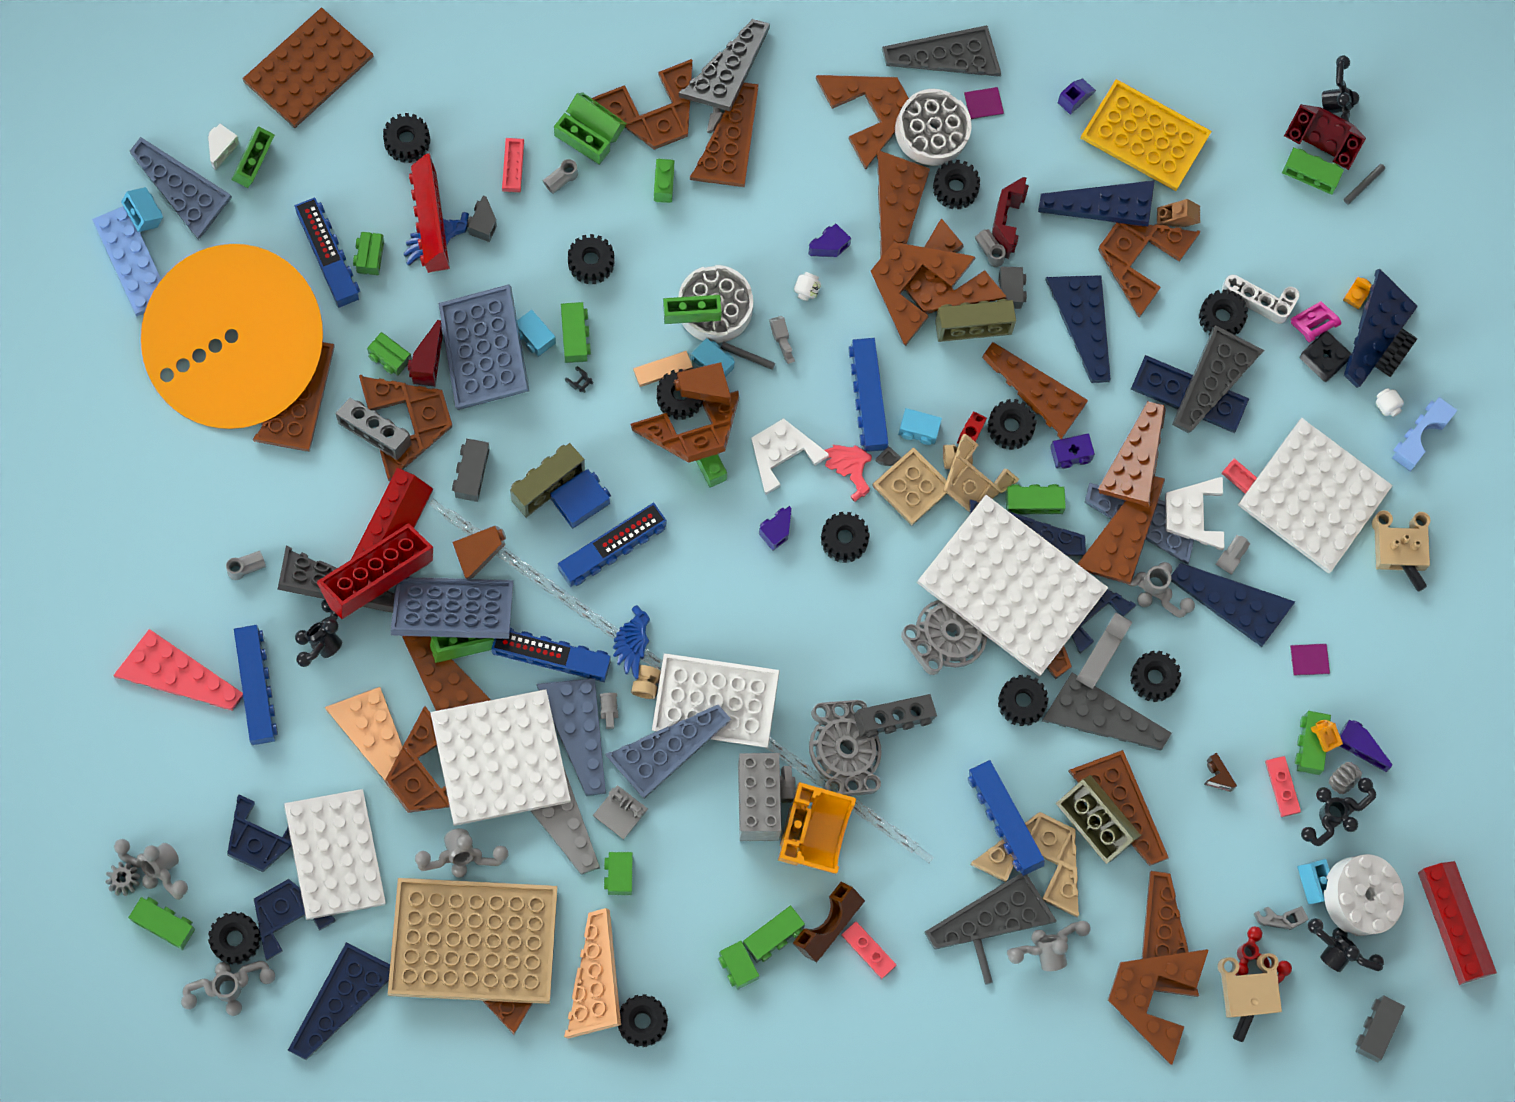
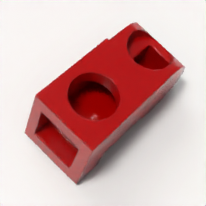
(973, 426)

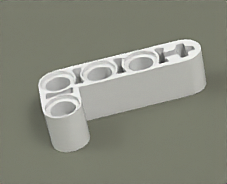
(1258, 295)

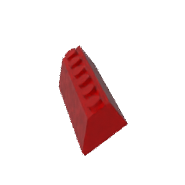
(429, 215)
(400, 505)
(375, 570)
(1456, 922)

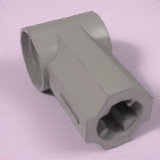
(560, 177)
(991, 246)
(1231, 557)
(246, 563)

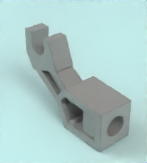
(781, 335)
(1274, 920)

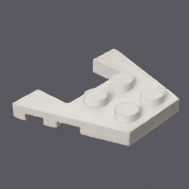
(779, 444)
(1186, 512)

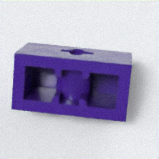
(1078, 444)

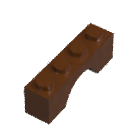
(844, 904)

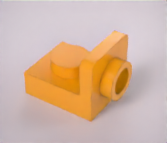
(1358, 292)
(1327, 735)

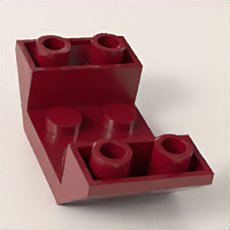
(1326, 133)
(1011, 197)

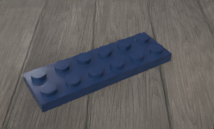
(1170, 384)

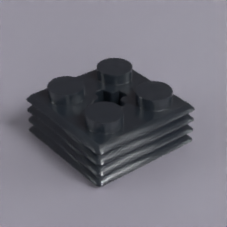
(1328, 366)

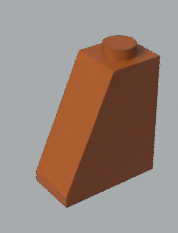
(704, 383)
(478, 549)

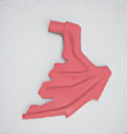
(850, 461)

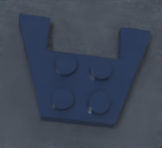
(1121, 605)
(253, 843)
(278, 909)

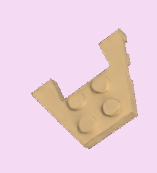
(969, 483)

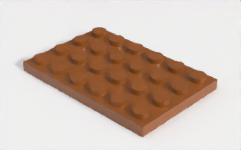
(308, 67)

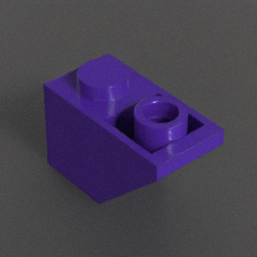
(1075, 95)
(831, 243)
(776, 530)

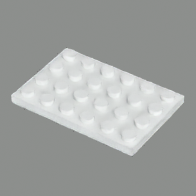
(698, 684)
(334, 854)

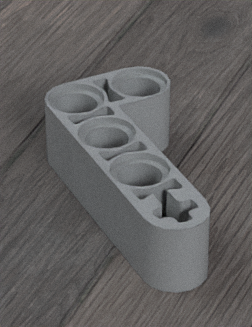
(1104, 650)

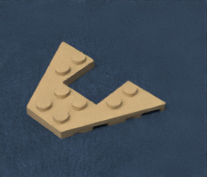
(1056, 845)

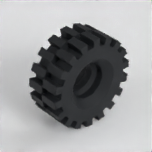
(410, 149)
(959, 172)
(595, 271)
(1227, 302)
(1396, 352)
(672, 406)
(1015, 411)
(841, 550)
(1158, 662)
(1019, 714)
(230, 923)
(648, 1006)

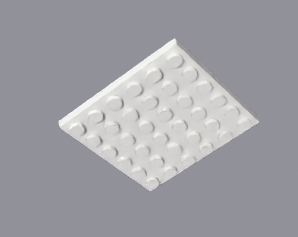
(1315, 495)
(500, 757)

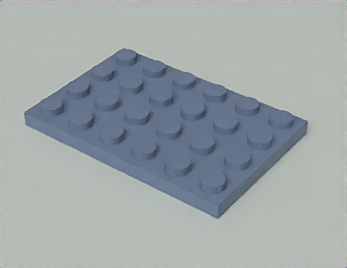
(483, 347)
(452, 608)

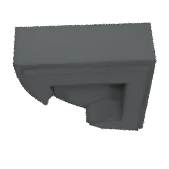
(888, 457)

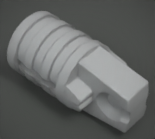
(609, 708)
(787, 785)

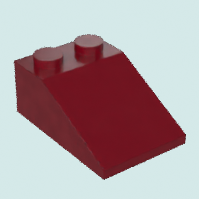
(426, 357)

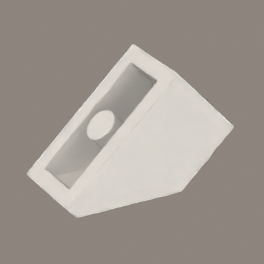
(221, 144)

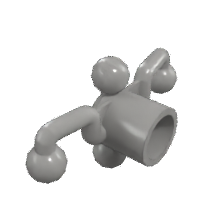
(1164, 593)
(460, 853)
(155, 864)
(1049, 947)
(223, 974)

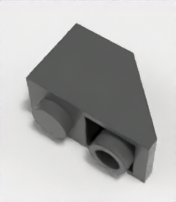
(483, 221)

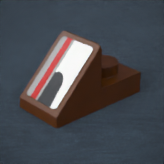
(1223, 779)

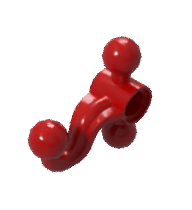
(1255, 934)

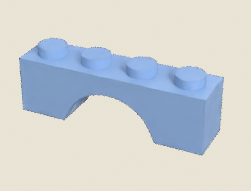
(1411, 450)

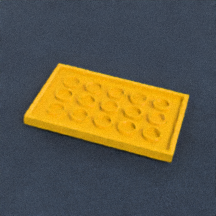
(1145, 135)

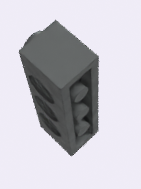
(393, 446)
(921, 705)

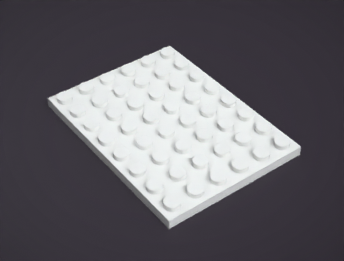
(1012, 585)

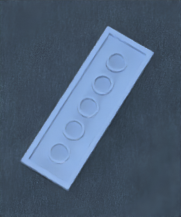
(128, 257)

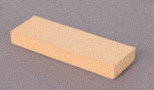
(656, 370)

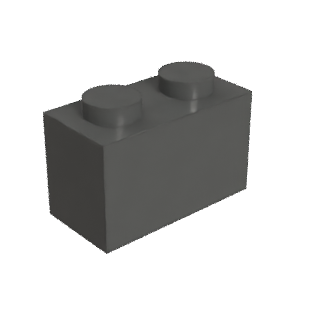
(1011, 283)

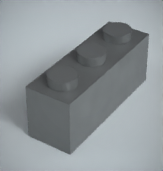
(471, 470)
(1379, 1028)

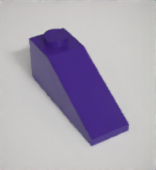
(1361, 743)

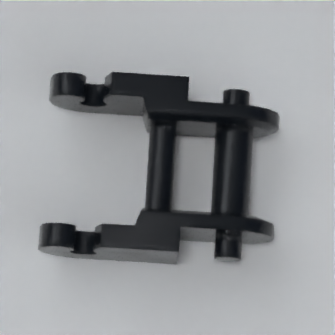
(575, 385)

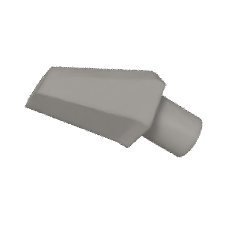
(714, 120)

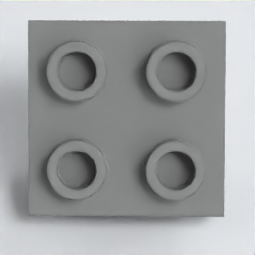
(620, 812)

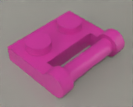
(1312, 317)

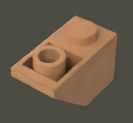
(1179, 214)

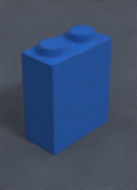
(580, 498)

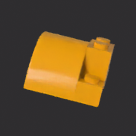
(815, 831)

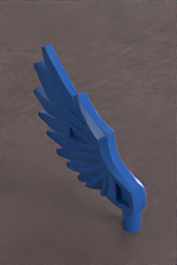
(451, 228)
(632, 641)

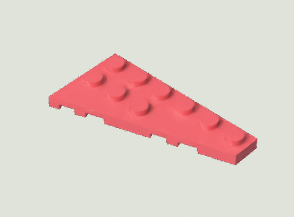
(168, 669)

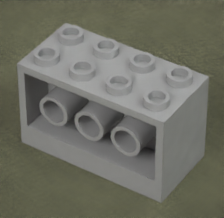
(759, 797)

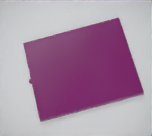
(984, 103)
(1310, 659)

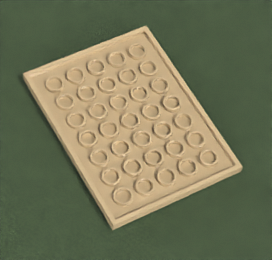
(473, 941)

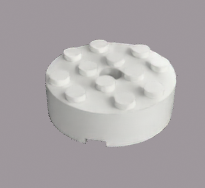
(922, 141)
(735, 302)
(1364, 895)

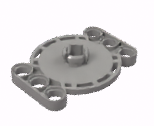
(939, 645)
(841, 765)

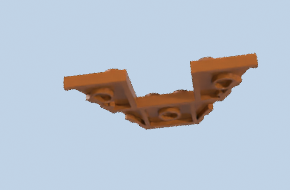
(884, 96)
(662, 124)
(1124, 246)
(897, 270)
(931, 292)
(426, 411)
(697, 442)
(408, 776)
(1134, 989)

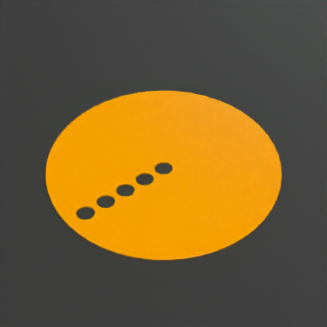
(275, 345)

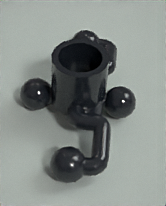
(1343, 98)
(321, 637)
(1345, 806)
(1341, 949)

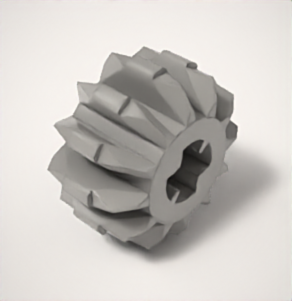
(1345, 778)
(115, 881)

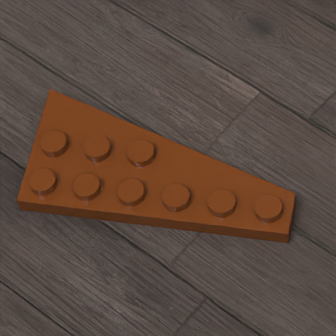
(1041, 392)
(1122, 540)
(1119, 783)
(1164, 930)

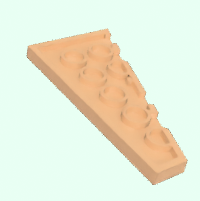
(369, 727)
(595, 985)

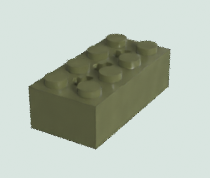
(975, 320)
(550, 475)
(1102, 807)

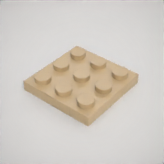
(911, 486)

